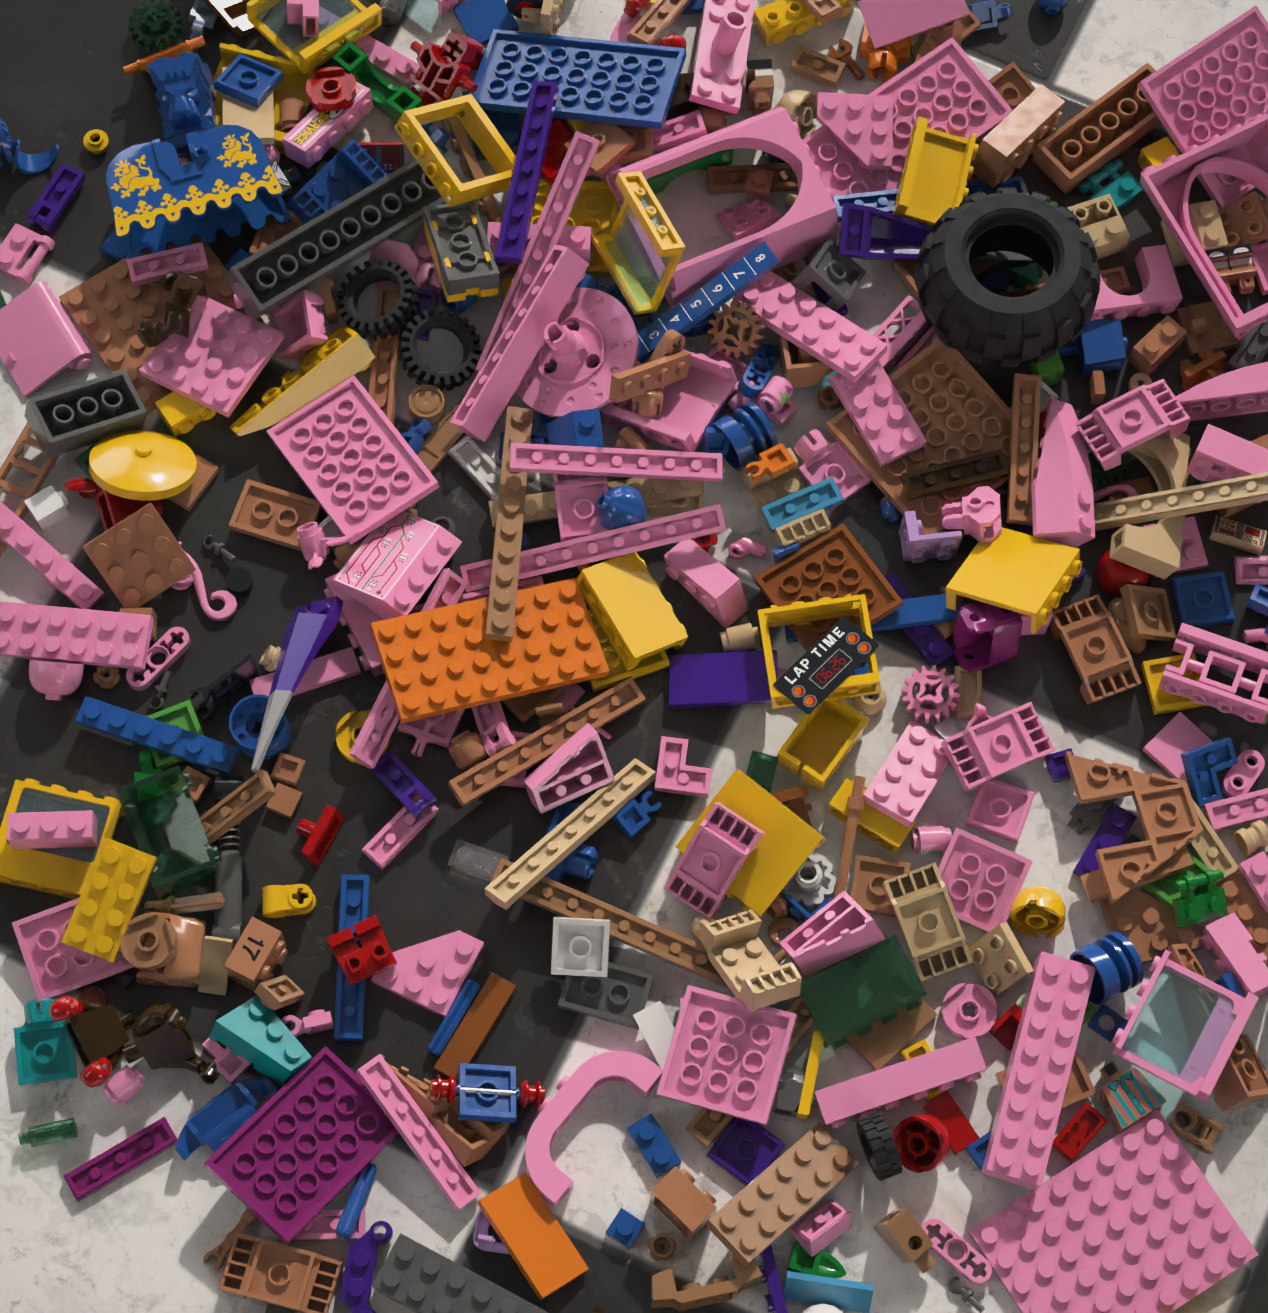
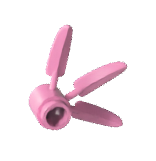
(315, 545)

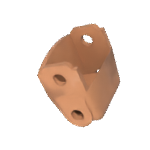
(185, 967)

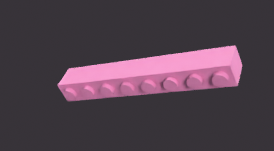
(519, 343)

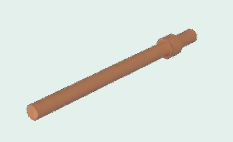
(855, 805)

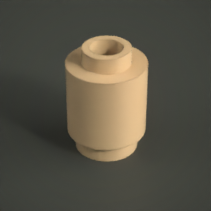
(740, 638)

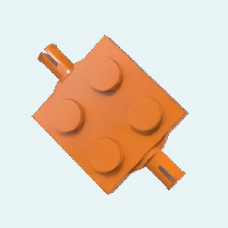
(172, 52)

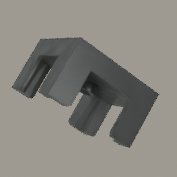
(833, 273)

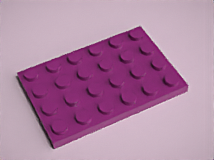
(303, 1146)

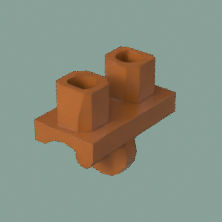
(1210, 366)

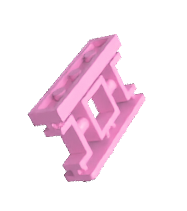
(1224, 654)

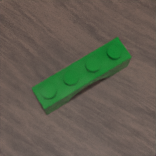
(385, 96)
(721, 158)

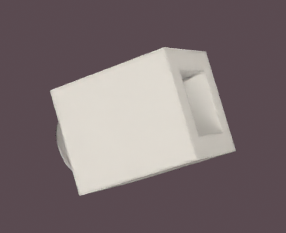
(47, 507)

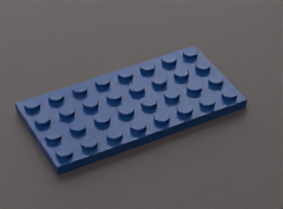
(595, 77)

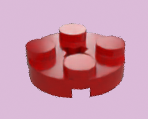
(326, 100)

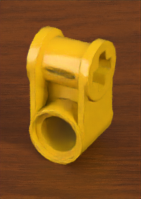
(283, 900)

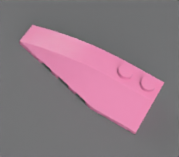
(1063, 482)

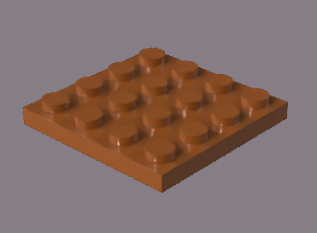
(830, 569)

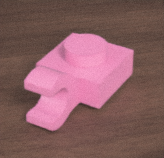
(315, 1022)
(227, 1064)

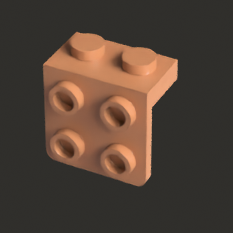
(1245, 220)

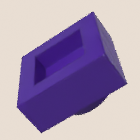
(1057, 766)

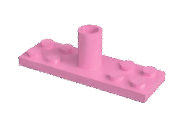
(722, 54)

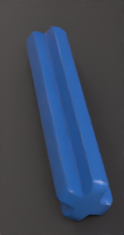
(453, 1017)
(356, 1201)

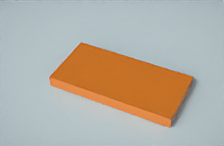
(532, 1236)

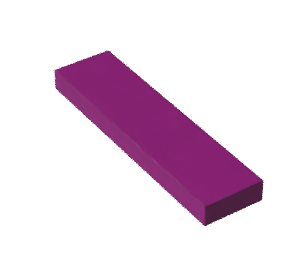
(121, 1159)

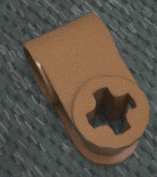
(1199, 1131)

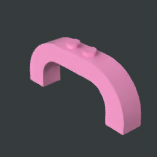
(572, 1092)

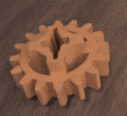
(732, 319)

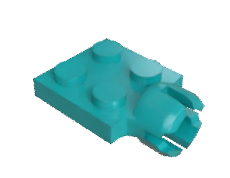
(43, 1047)

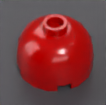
(1115, 574)
(922, 1142)

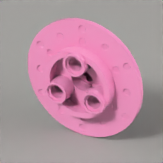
(604, 336)

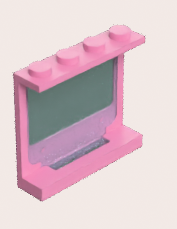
(1182, 1027)

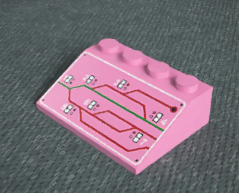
(397, 564)

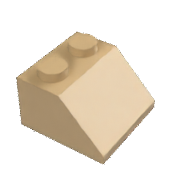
(1206, 226)

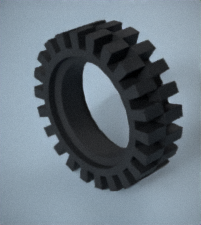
(358, 283)
(449, 322)

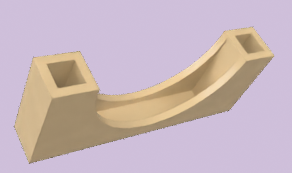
(1159, 546)

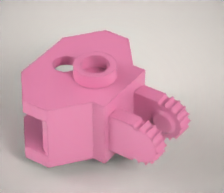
(976, 514)

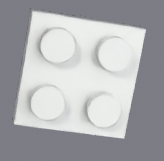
(580, 947)

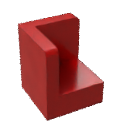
(1006, 1027)

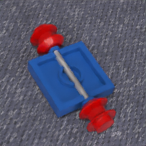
(487, 1092)

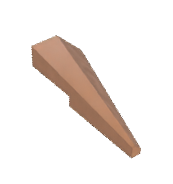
(465, 1138)

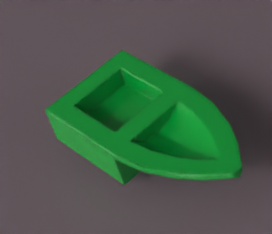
(820, 1264)

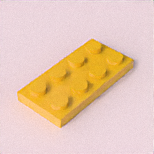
(109, 899)

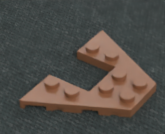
(1009, 82)
(1163, 810)

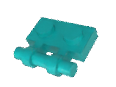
(1122, 188)

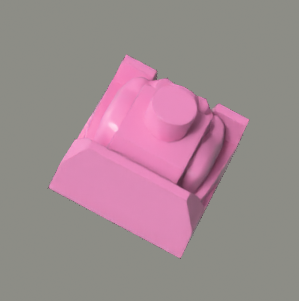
(301, 325)

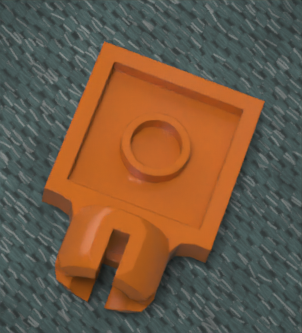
(885, 58)

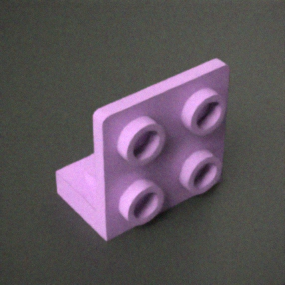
(921, 547)

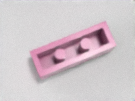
(52, 829)

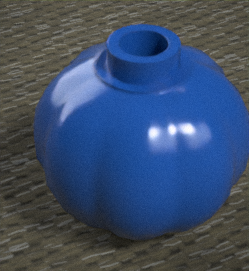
(621, 507)

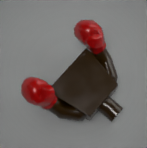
(95, 1033)

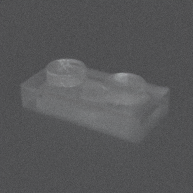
(475, 860)

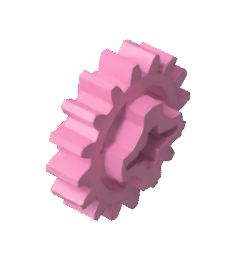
(928, 705)

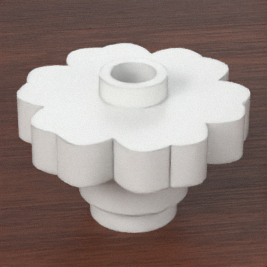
(812, 891)

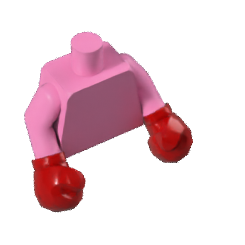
(631, 18)

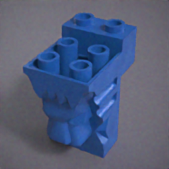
(184, 97)

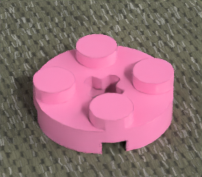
(969, 995)

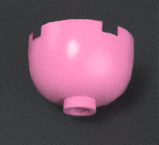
(55, 678)

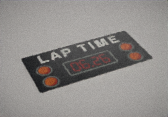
(826, 665)

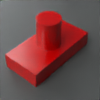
(320, 834)

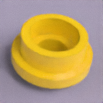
(99, 146)

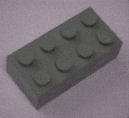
(85, 413)

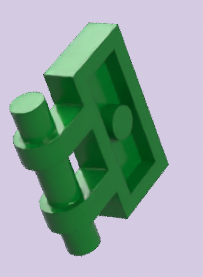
(1199, 906)

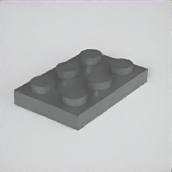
(609, 997)

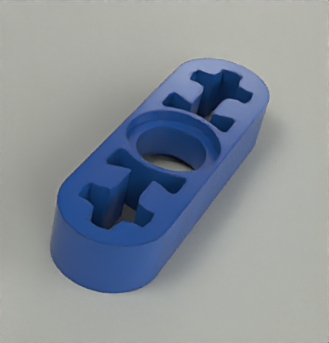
(758, 378)

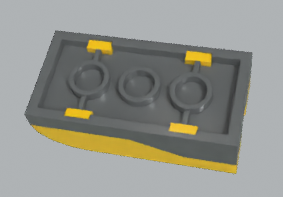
(460, 251)

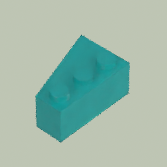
(261, 1039)

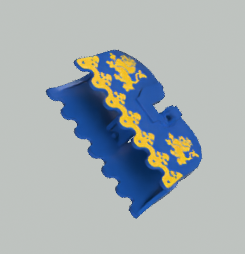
(172, 203)

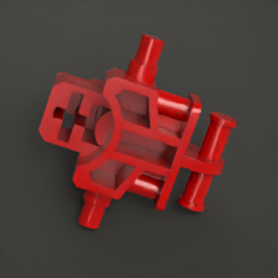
(445, 67)

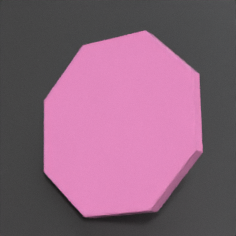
(396, 252)

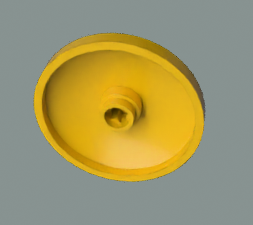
(142, 465)

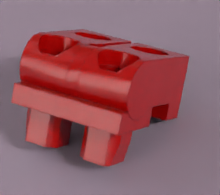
(364, 962)

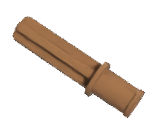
(187, 904)

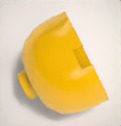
(1038, 911)

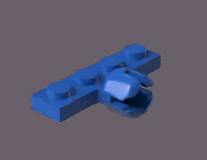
(579, 860)

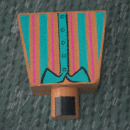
(1128, 1096)

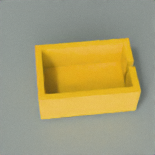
(822, 742)

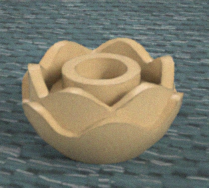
(871, 706)

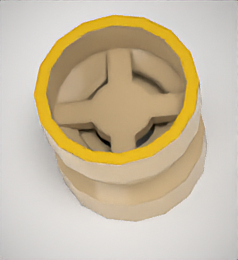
(1252, 838)

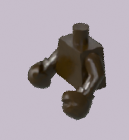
(182, 308)

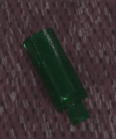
(50, 1132)

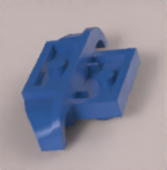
(222, 1116)

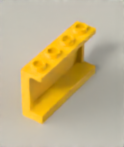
(934, 173)
(631, 608)

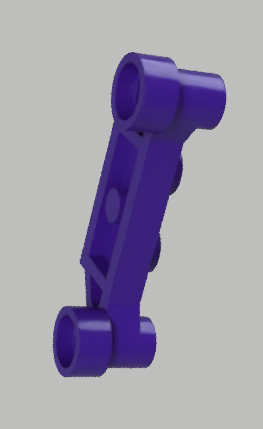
(361, 1268)

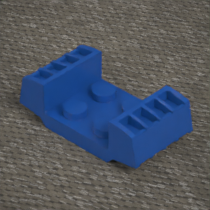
(336, 182)

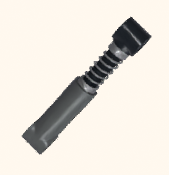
(229, 874)

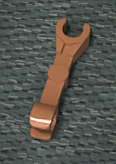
(221, 1251)

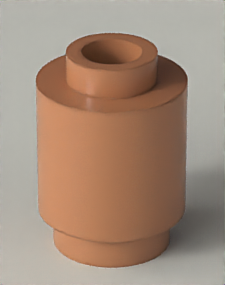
(291, 113)

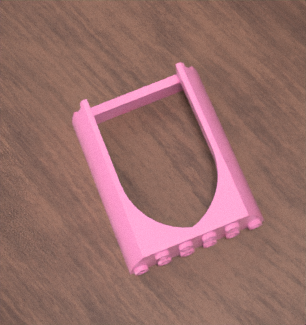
(1237, 153)
(791, 238)

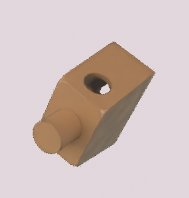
(898, 1229)

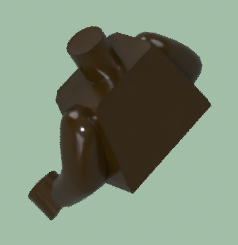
(166, 1043)

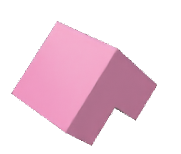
(306, 14)

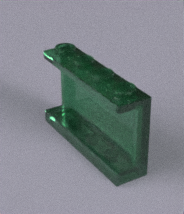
(862, 992)

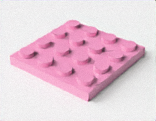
(217, 359)
(726, 1055)

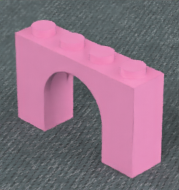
(1158, 293)

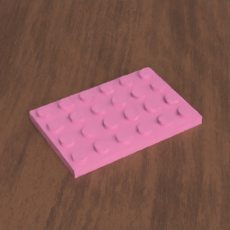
(352, 459)

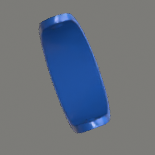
(34, 162)

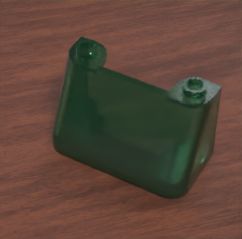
(169, 829)

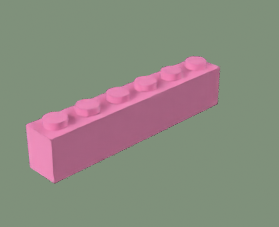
(900, 1081)

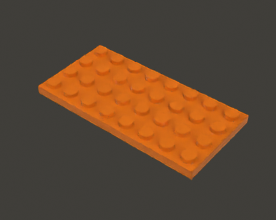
(445, 664)

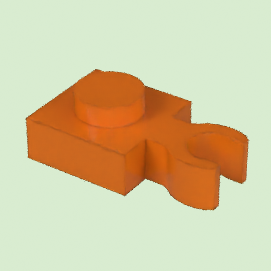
(772, 461)

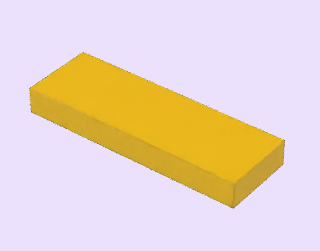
(810, 1076)

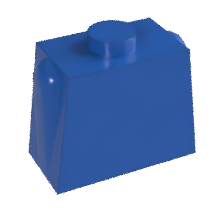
(1102, 346)

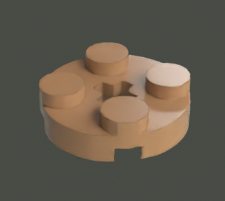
(162, 950)

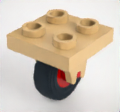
(539, 12)

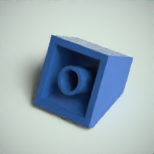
(576, 429)

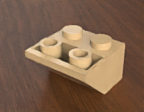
(1104, 225)

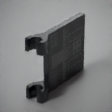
(225, 686)

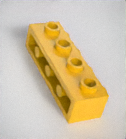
(786, 18)

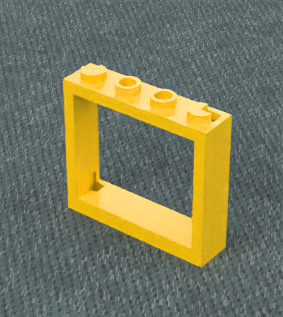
(436, 167)
(818, 610)

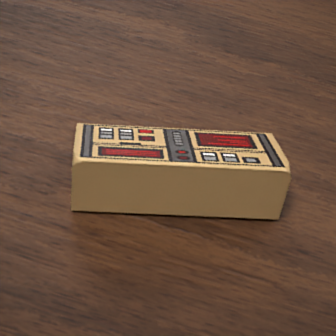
(1238, 535)

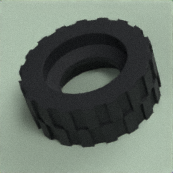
(879, 1147)

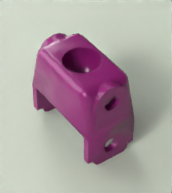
(986, 634)

